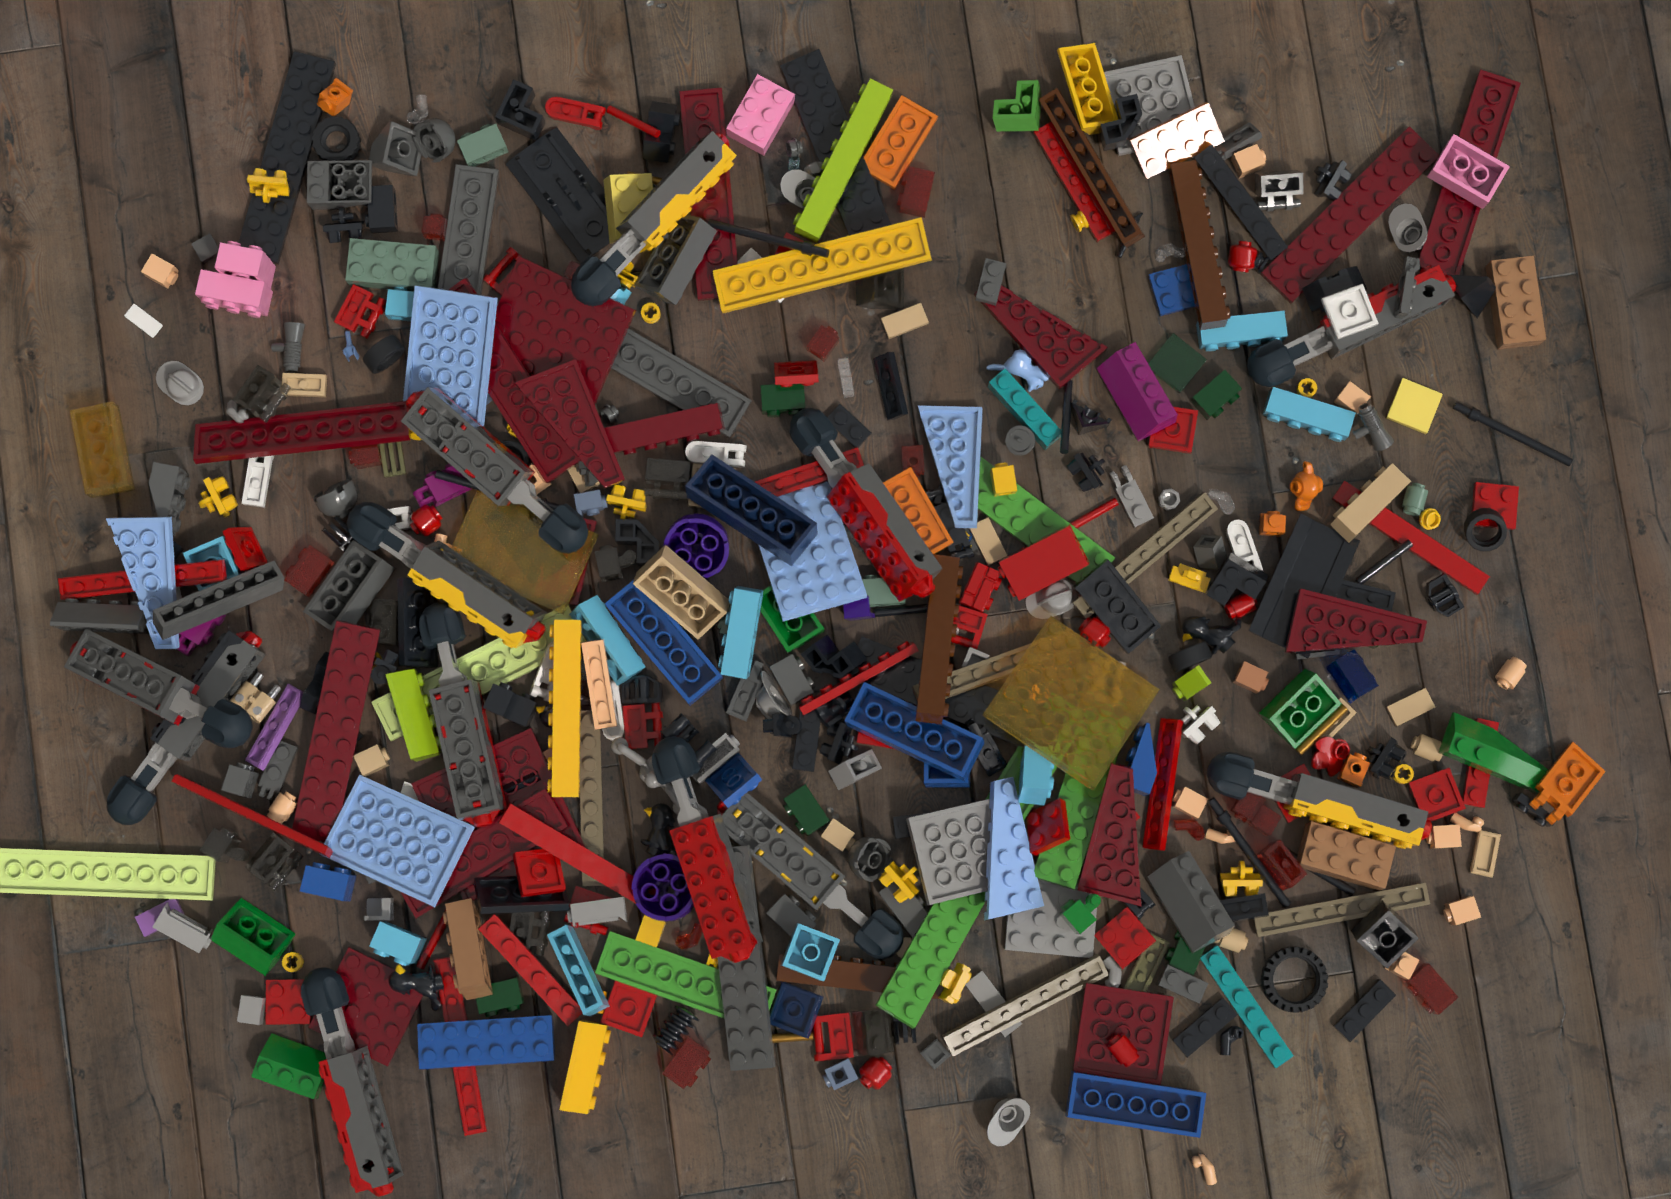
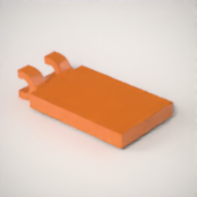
(1567, 782)

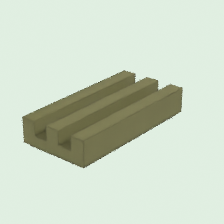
(392, 457)

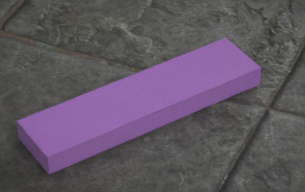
(275, 727)

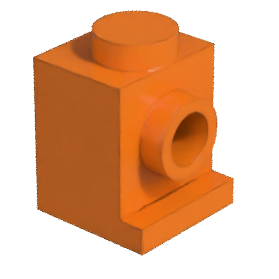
(335, 97)
(1272, 523)
(1348, 775)

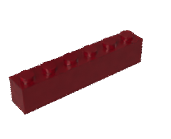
(666, 429)

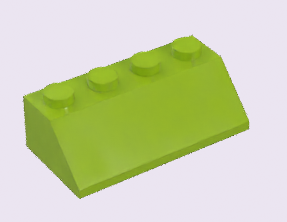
(414, 714)

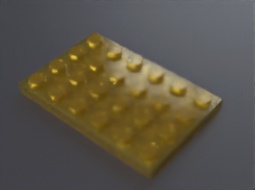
(509, 549)

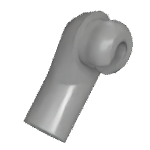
(238, 416)
(1114, 972)

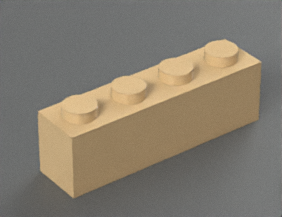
(1370, 502)

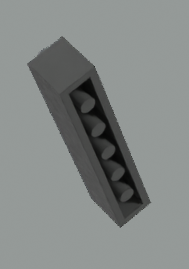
(218, 600)

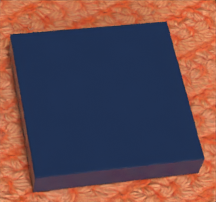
(795, 1009)

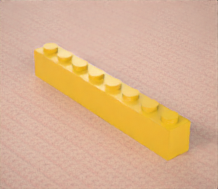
(566, 708)

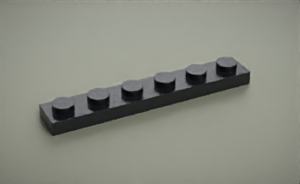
(1241, 202)

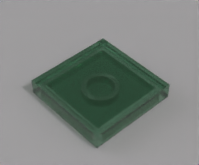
(1176, 363)

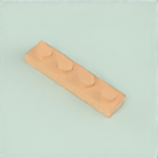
(599, 684)

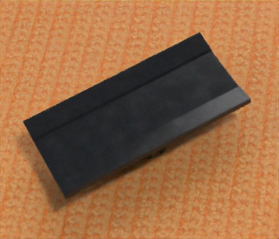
(564, 193)
(1313, 561)

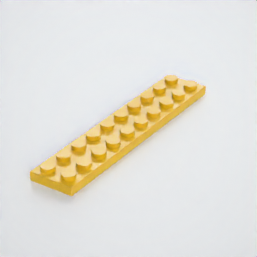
(798, 273)

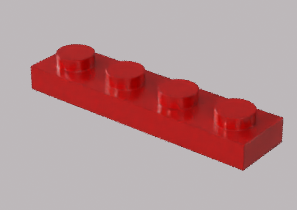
(1477, 781)

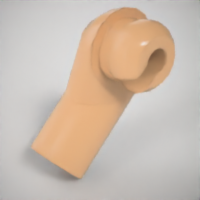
(1474, 825)
(1219, 837)
(1208, 1168)

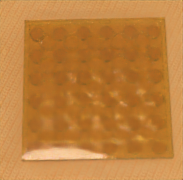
(1071, 703)

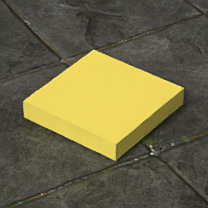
(1414, 406)

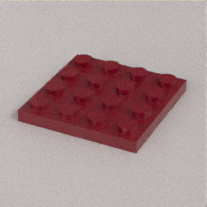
(374, 1012)
(1138, 1015)

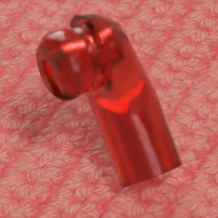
(1192, 828)
(690, 940)

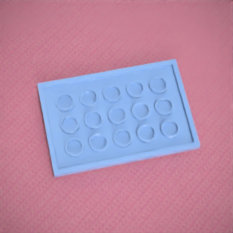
(451, 346)
(825, 571)
(397, 840)

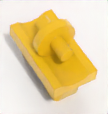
(268, 186)
(214, 487)
(617, 499)
(1241, 877)
(903, 878)

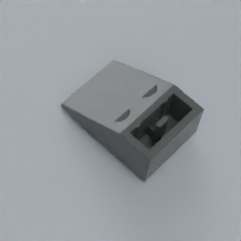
(338, 184)
(168, 491)

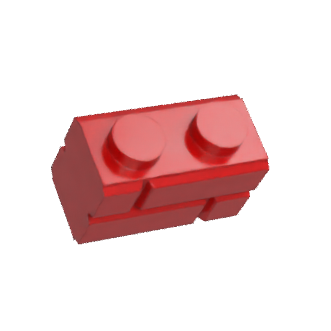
(979, 588)

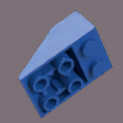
(1142, 760)

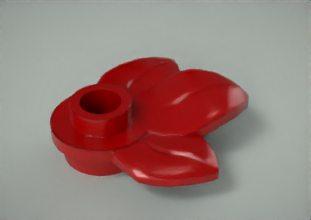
(1328, 756)

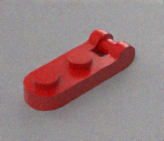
(575, 112)

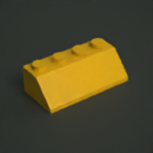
(1087, 86)
(584, 1067)

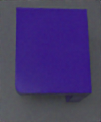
(858, 610)

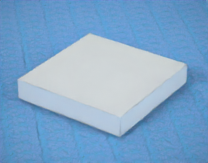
(1349, 311)

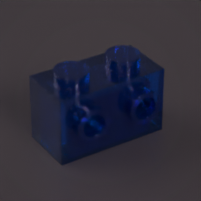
(1352, 676)

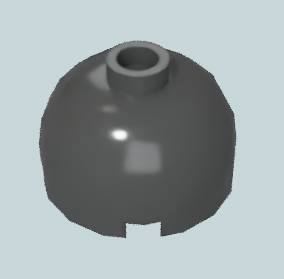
(434, 139)
(337, 499)
(869, 858)

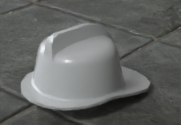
(796, 186)
(1407, 227)
(179, 383)
(1051, 600)
(770, 700)
(1007, 1120)

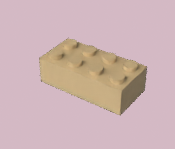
(681, 592)

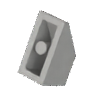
(855, 769)

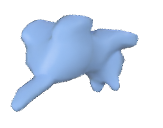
(1020, 365)

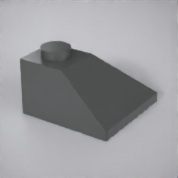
(396, 150)

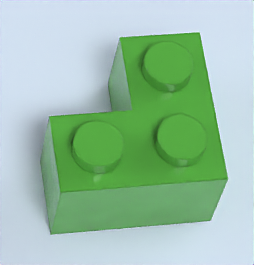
(1019, 113)

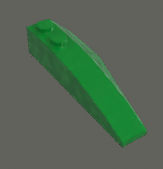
(1490, 752)

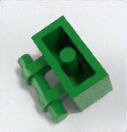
(1079, 915)

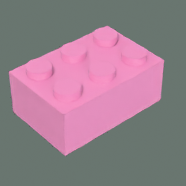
(760, 114)
(1468, 171)
(245, 262)
(234, 293)

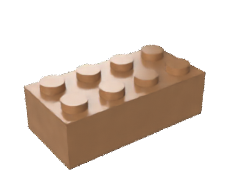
(1516, 303)
(1345, 856)
(468, 949)

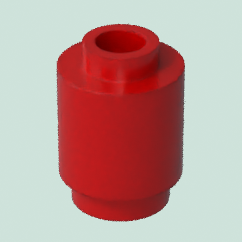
(1240, 606)
(1122, 1049)

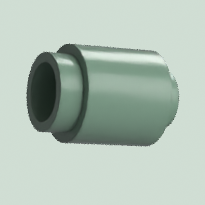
(1414, 499)

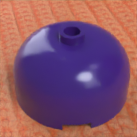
(704, 556)
(661, 873)

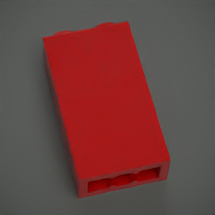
(1043, 562)

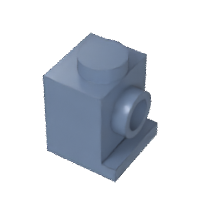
(590, 502)
(848, 1077)

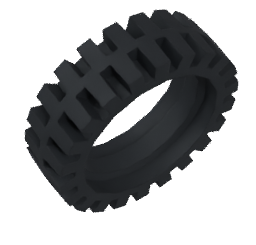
(1320, 977)

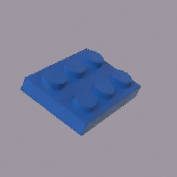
(1172, 290)
(733, 780)

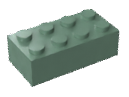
(391, 264)

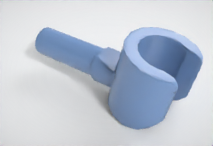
(349, 349)

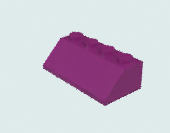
(1137, 392)

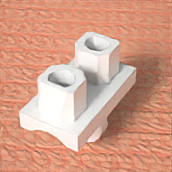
(1206, 717)

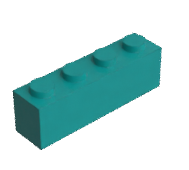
(1024, 408)

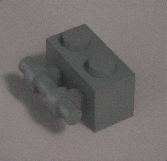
(1279, 184)

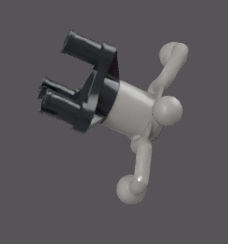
(681, 728)

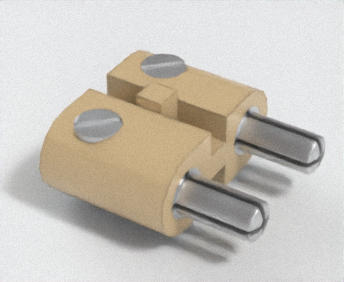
(255, 701)

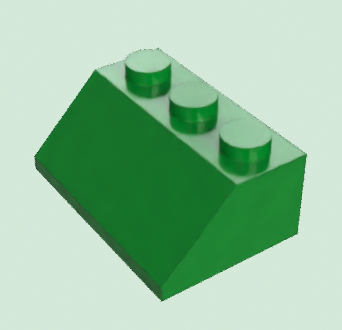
(792, 632)
(1300, 708)
(252, 936)
(290, 1066)

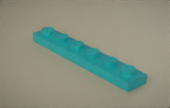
(1246, 1006)

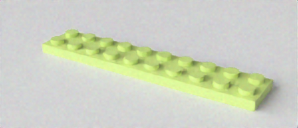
(484, 665)
(106, 874)

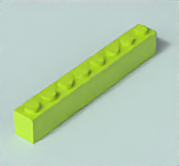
(843, 160)

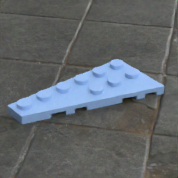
(956, 450)
(149, 564)
(1009, 860)

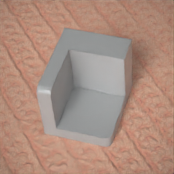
(974, 656)
(380, 909)
(252, 1009)

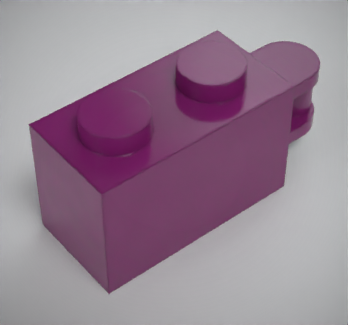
(439, 490)
(198, 635)

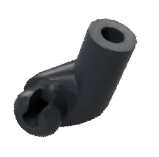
(1228, 1037)

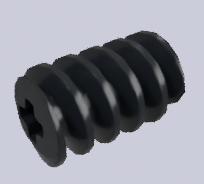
(675, 1029)

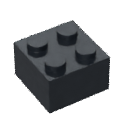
(1384, 934)

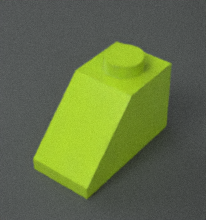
(1190, 683)

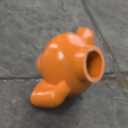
(1305, 487)

